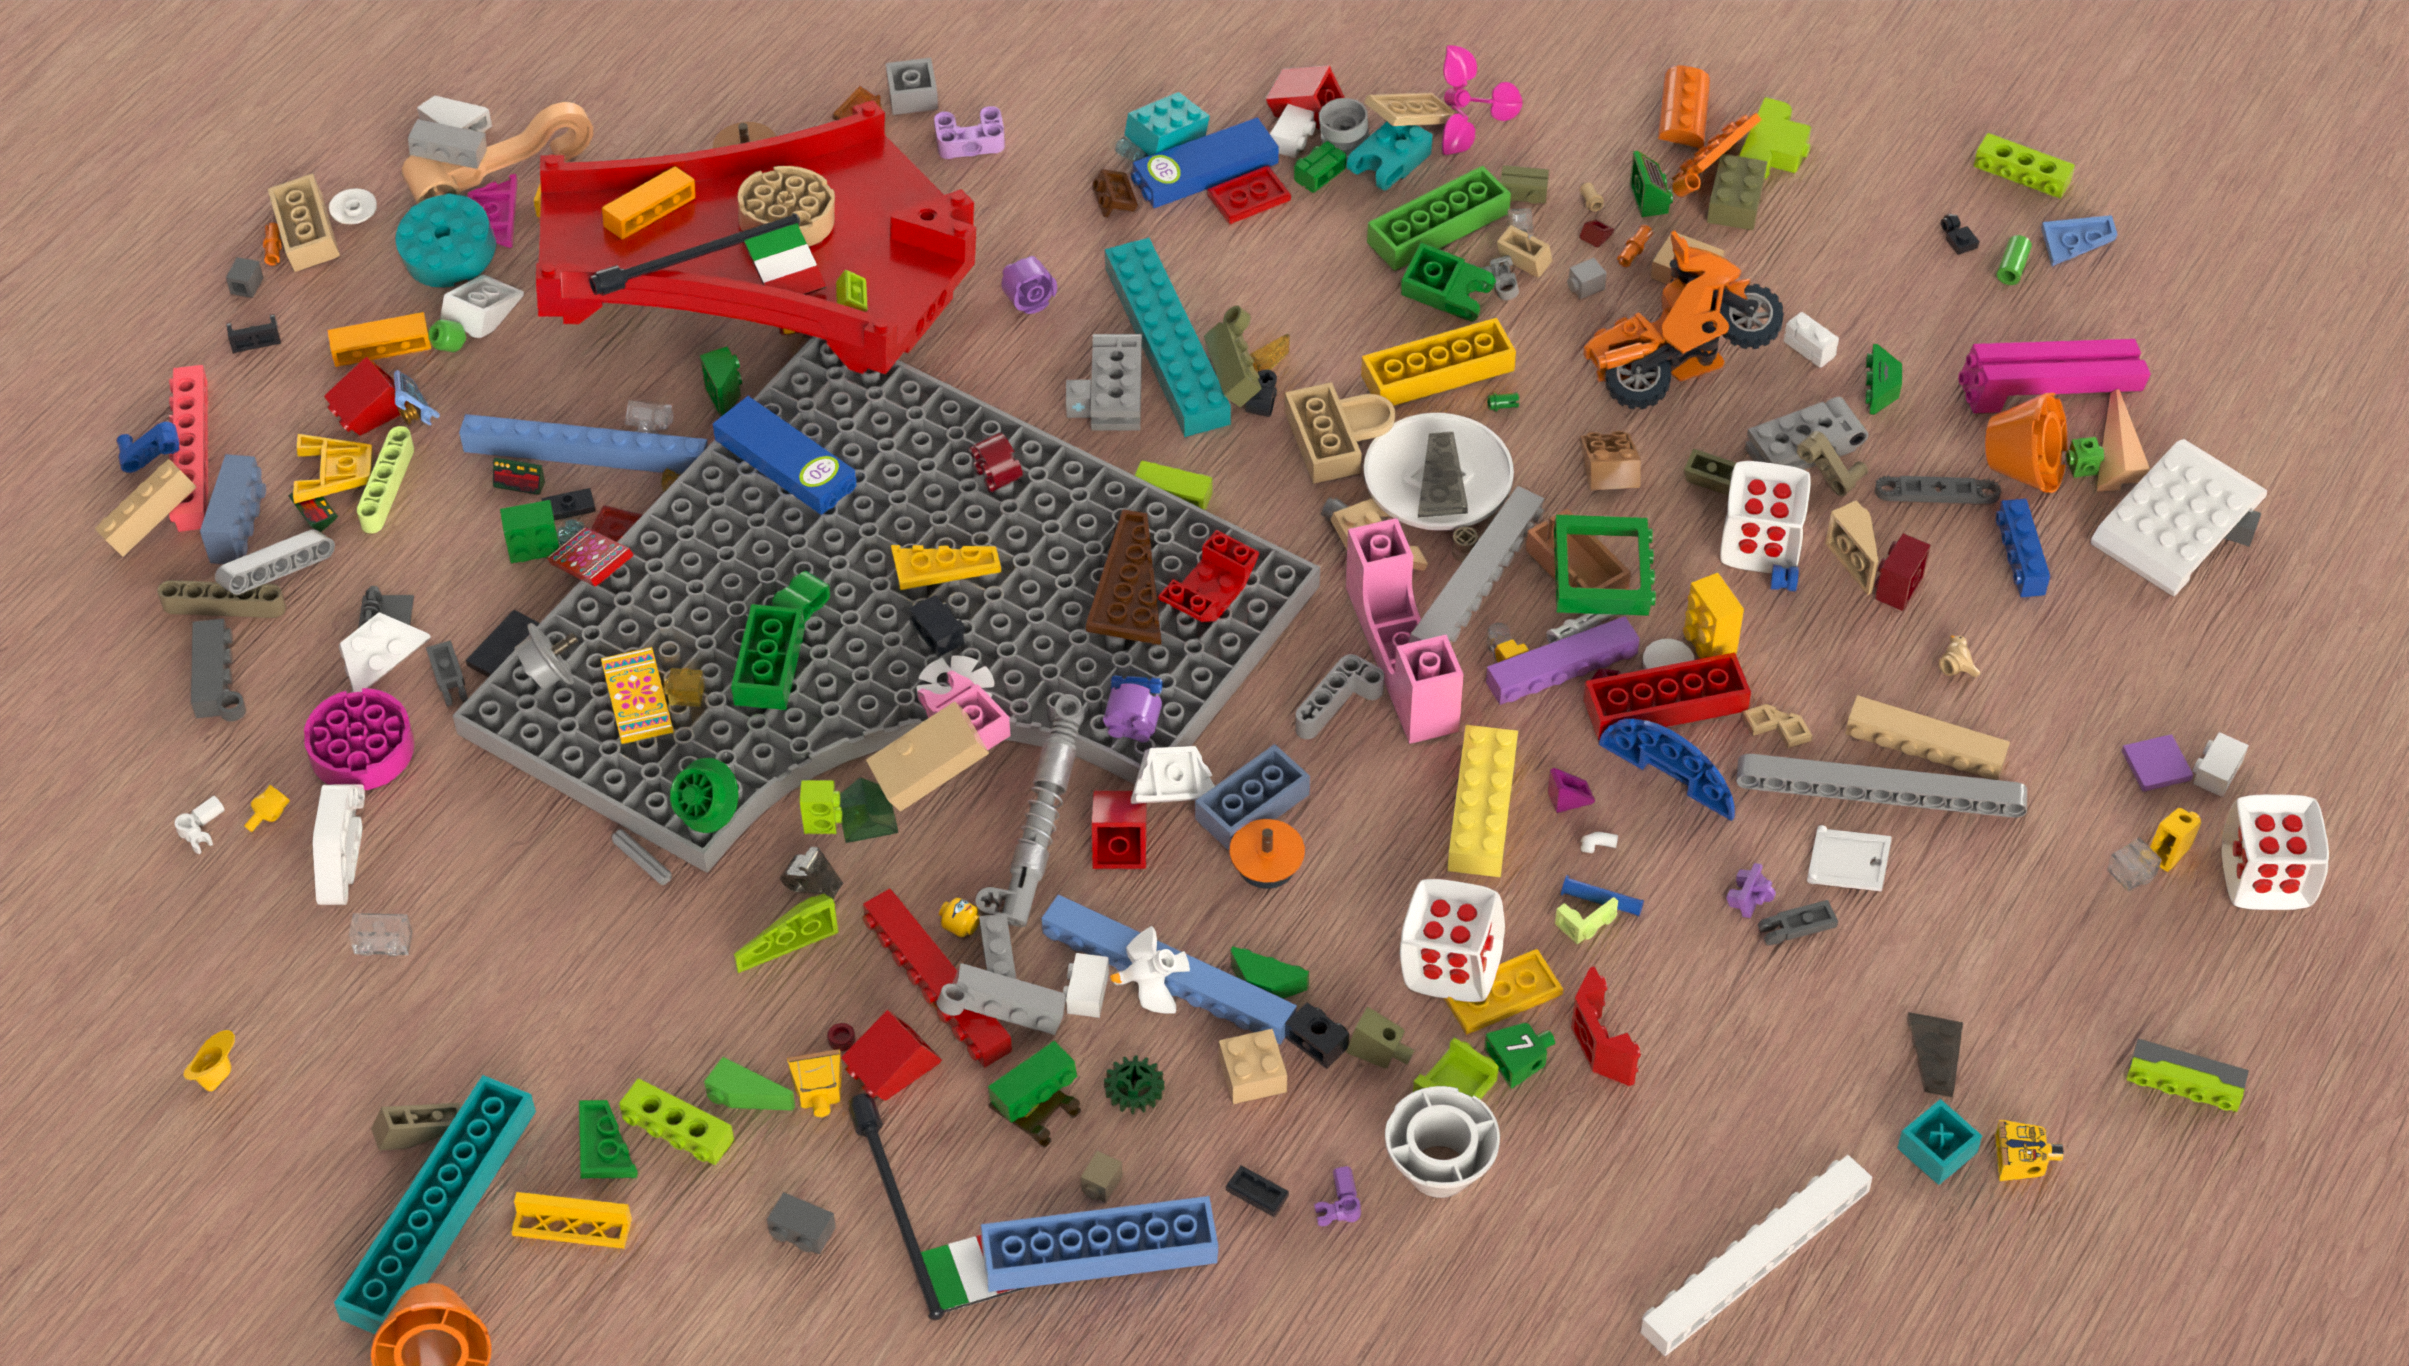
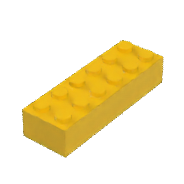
(1439, 362)

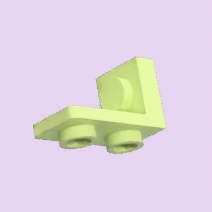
(1578, 929)

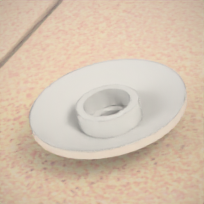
(352, 206)

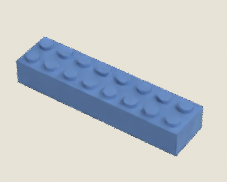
(1099, 1243)

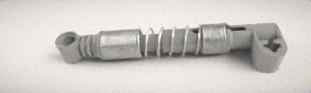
(1032, 854)

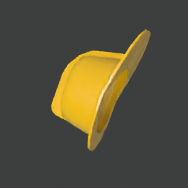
(212, 1061)

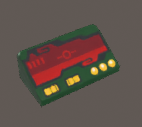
(518, 476)
(316, 512)

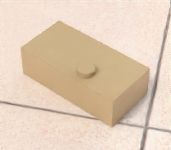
(303, 222)
(927, 756)

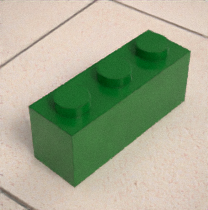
(1032, 1081)

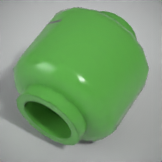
(447, 335)

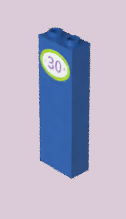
(1204, 162)
(785, 455)

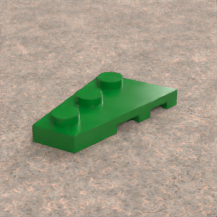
(600, 1143)

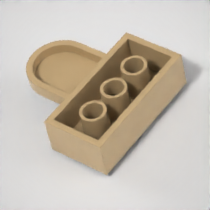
(1331, 427)

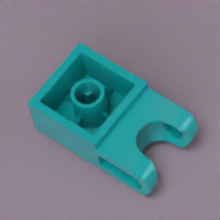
(1391, 153)

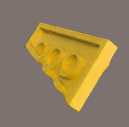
(932, 566)

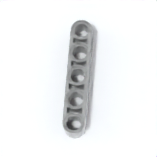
(274, 561)

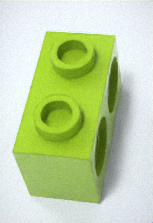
(820, 807)

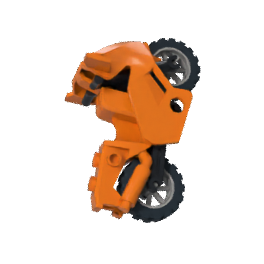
(1697, 309)

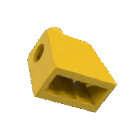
(2177, 827)

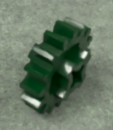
(1147, 1087)

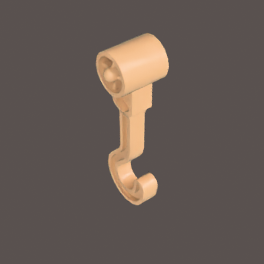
(434, 178)

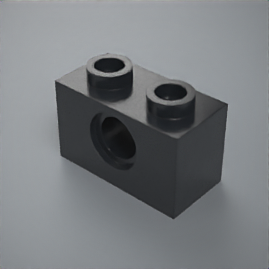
(1322, 1048)

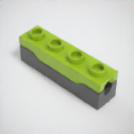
(2187, 1075)

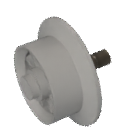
(542, 659)

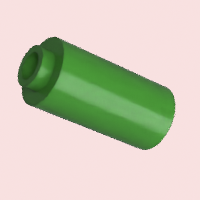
(2014, 260)

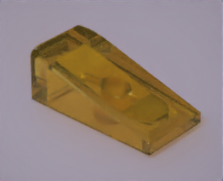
(1271, 354)

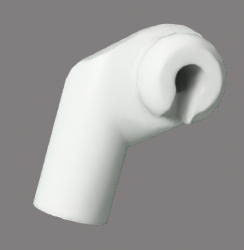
(1598, 838)

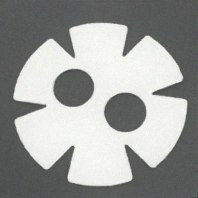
(961, 665)

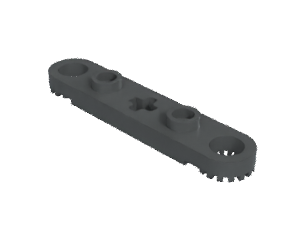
(1923, 489)

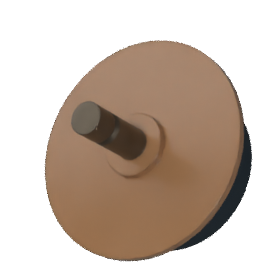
(742, 133)

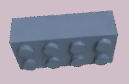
(232, 509)
(1254, 792)

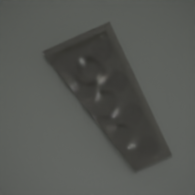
(1442, 478)

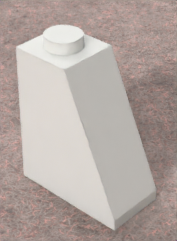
(455, 114)

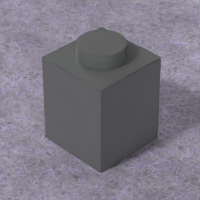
(244, 277)
(2245, 529)

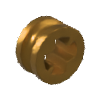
(408, 414)

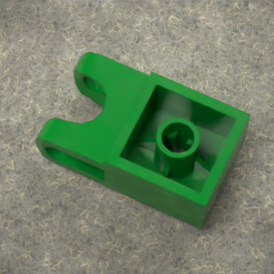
(1445, 282)

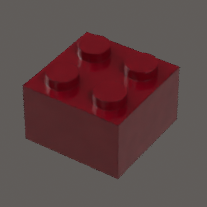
(1901, 571)

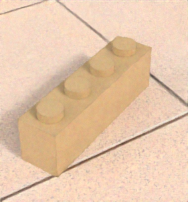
(145, 507)

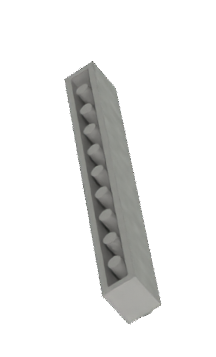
(1481, 567)

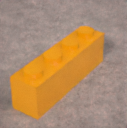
(648, 202)
(379, 339)

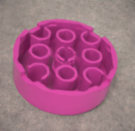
(359, 738)

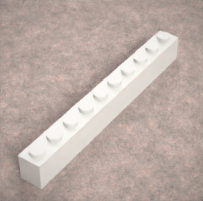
(1755, 1254)

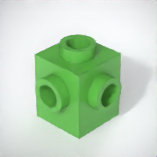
(2084, 457)

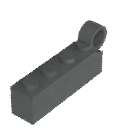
(211, 672)

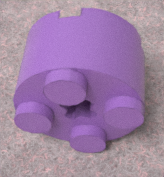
(1028, 285)
(1132, 712)

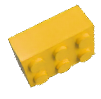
(1713, 617)

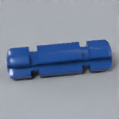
(1154, 684)

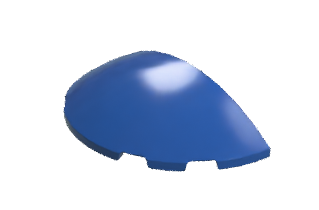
(1651, 743)

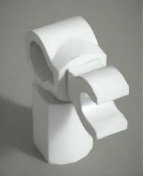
(188, 824)

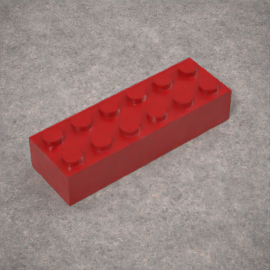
(1669, 693)

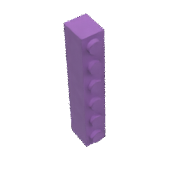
(1562, 660)

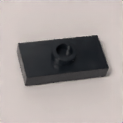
(571, 503)
(1257, 1191)

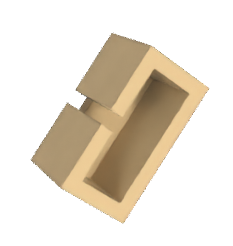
(1518, 246)

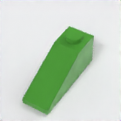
(745, 1089)

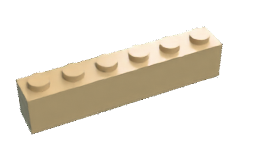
(1927, 738)

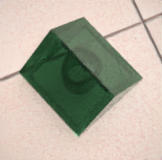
(866, 812)

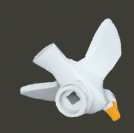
(1150, 970)

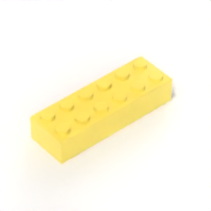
(1482, 801)

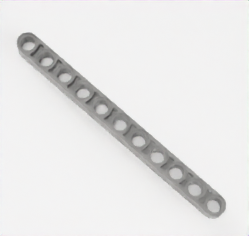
(1882, 785)

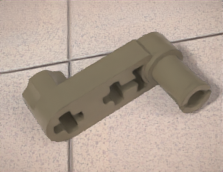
(1819, 449)

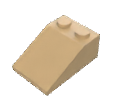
(1853, 543)

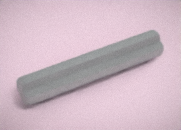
(641, 857)

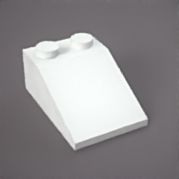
(480, 304)

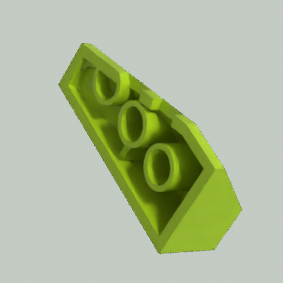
(796, 929)

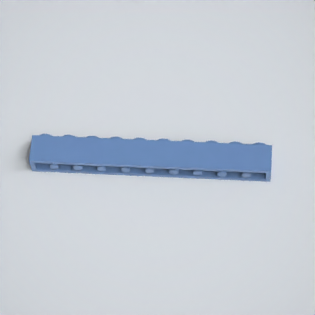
(579, 444)
(1201, 986)

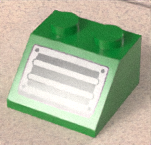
(1649, 186)

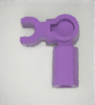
(1348, 1206)

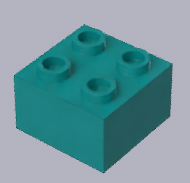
(1939, 1142)

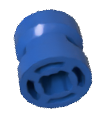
(1778, 578)

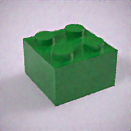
(529, 531)

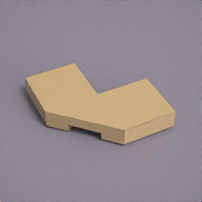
(1767, 718)

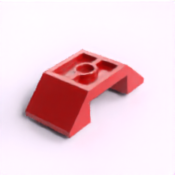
(1214, 580)
(1606, 1056)

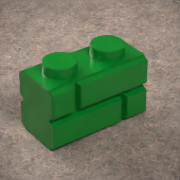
(1319, 166)

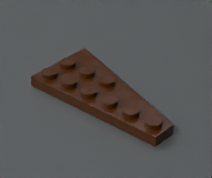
(1127, 591)

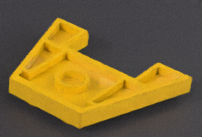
(341, 467)

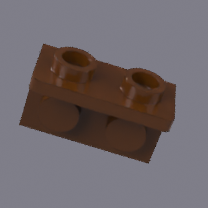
(1113, 192)

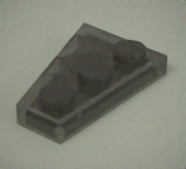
(1937, 1051)

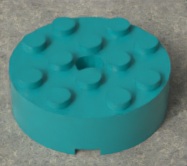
(445, 240)

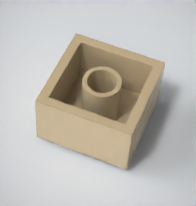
(1252, 1066)

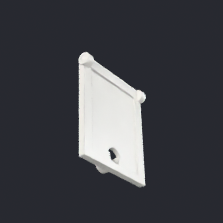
(1845, 859)

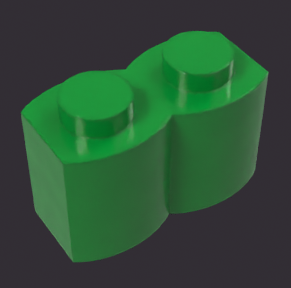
(804, 593)

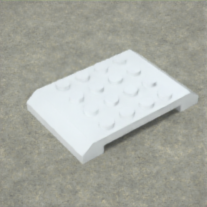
(2176, 516)

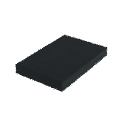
(500, 643)

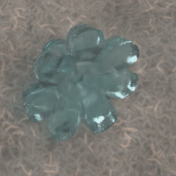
(571, 528)

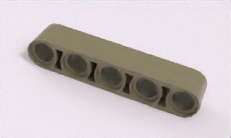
(214, 600)

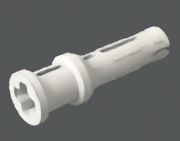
(1576, 626)

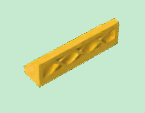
(571, 1210)

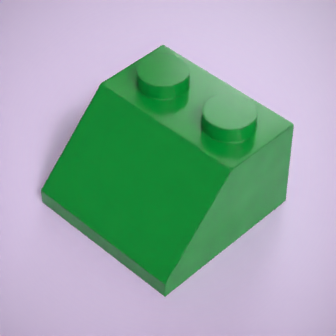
(721, 378)

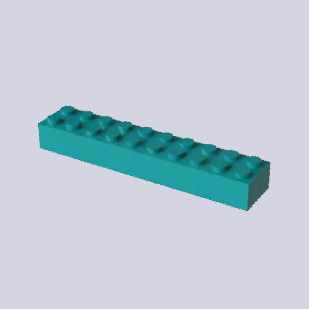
(1167, 337)
(437, 1202)

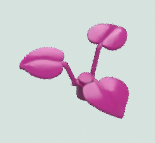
(1457, 69)

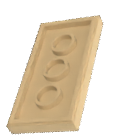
(1410, 108)

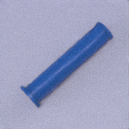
(1601, 896)

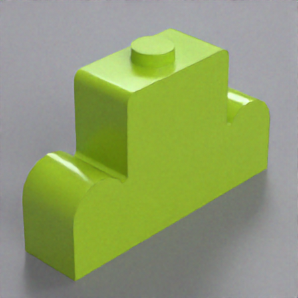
(1777, 138)

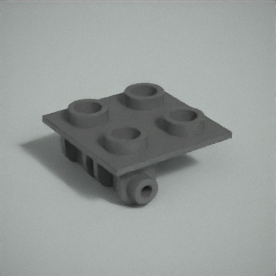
(394, 606)

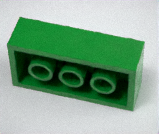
(768, 657)

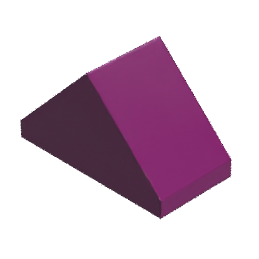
(1568, 791)

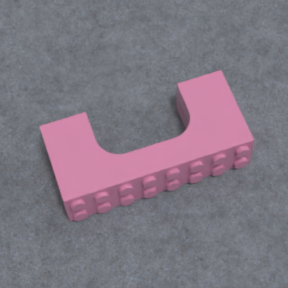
(1419, 675)

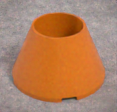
(2029, 442)
(459, 1336)

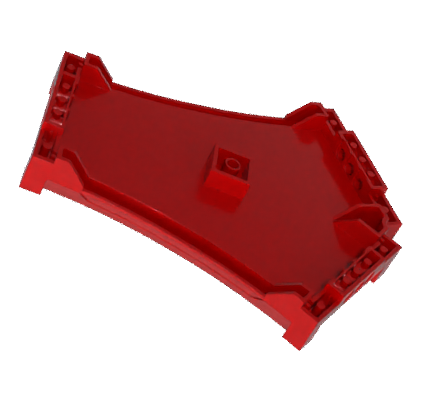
(886, 228)

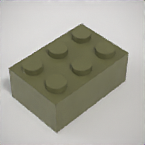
(1737, 192)

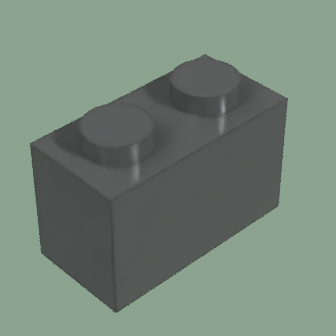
(801, 1223)

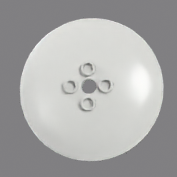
(1397, 466)

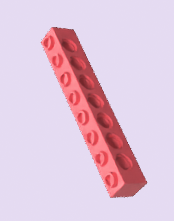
(191, 422)

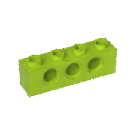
(2024, 165)
(669, 1109)

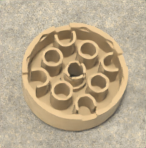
(784, 192)

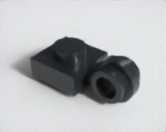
(1960, 239)

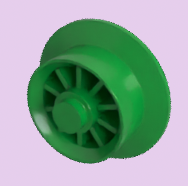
(705, 795)

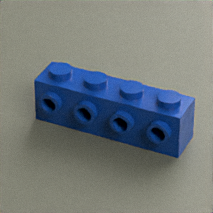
(2023, 547)

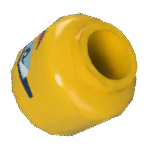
(959, 917)

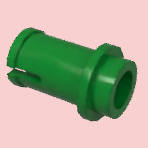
(1502, 401)

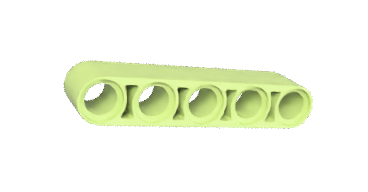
(385, 479)

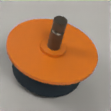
(1267, 852)

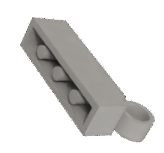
(1002, 999)

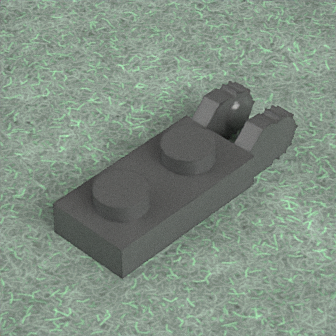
(446, 670)
(1799, 922)

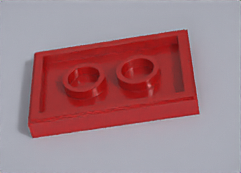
(1248, 194)

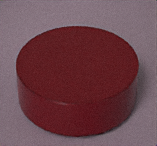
(841, 1036)

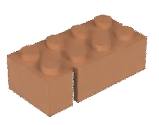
(1588, 559)

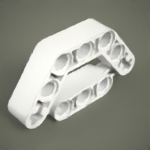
(337, 841)

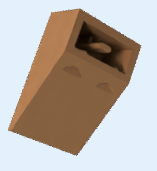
(1611, 461)

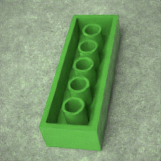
(1438, 217)

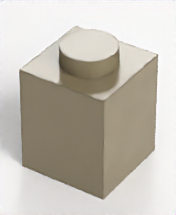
(1101, 1177)

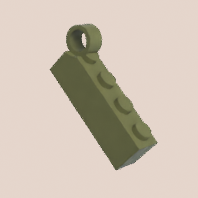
(1231, 357)

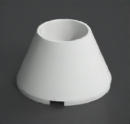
(1442, 1119)

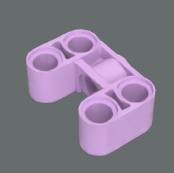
(972, 140)

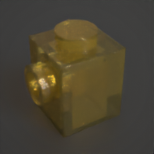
(685, 687)

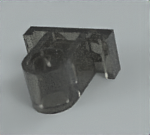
(811, 874)

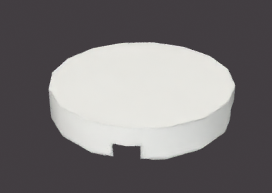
(1666, 652)

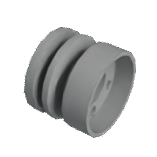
(1344, 124)

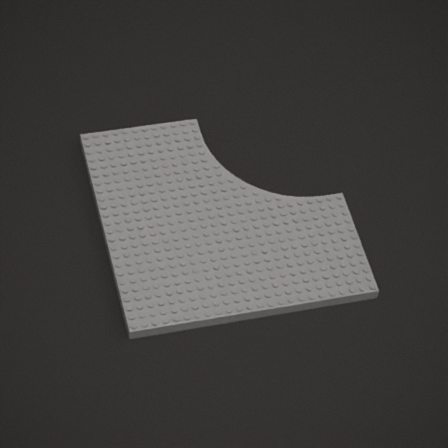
(739, 538)

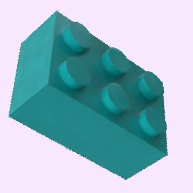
(1166, 124)

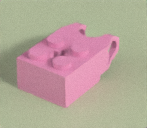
(984, 713)

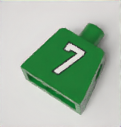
(1518, 1051)

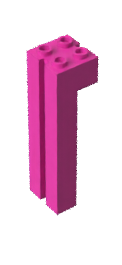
(2055, 367)

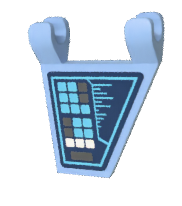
(407, 390)

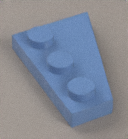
(2076, 236)

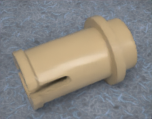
(1593, 200)

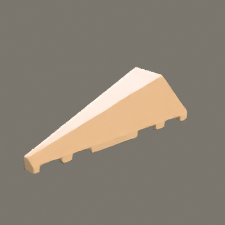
(2123, 453)

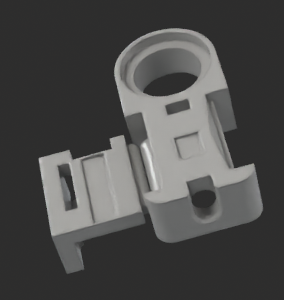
(1503, 277)

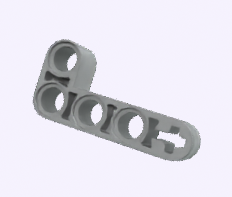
(1347, 676)

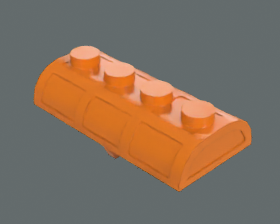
(1684, 106)

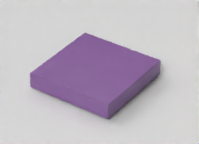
(2157, 763)

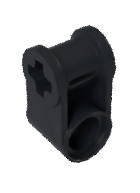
(1263, 401)

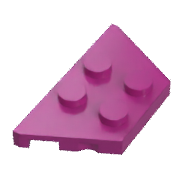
(500, 207)

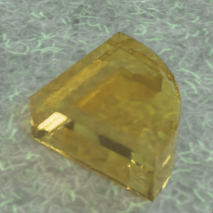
(668, 479)

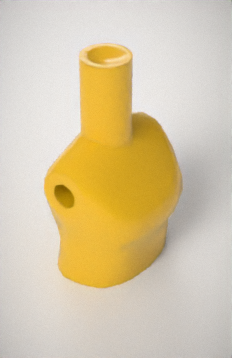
(267, 807)

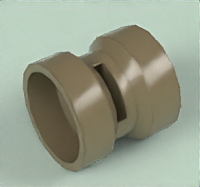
(1463, 542)

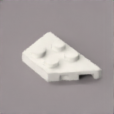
(378, 649)
(1171, 776)

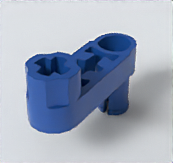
(157, 441)

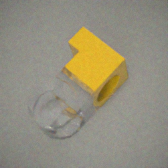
(1502, 644)

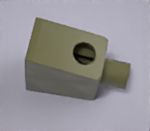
(1378, 1040)

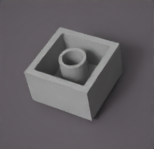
(912, 86)

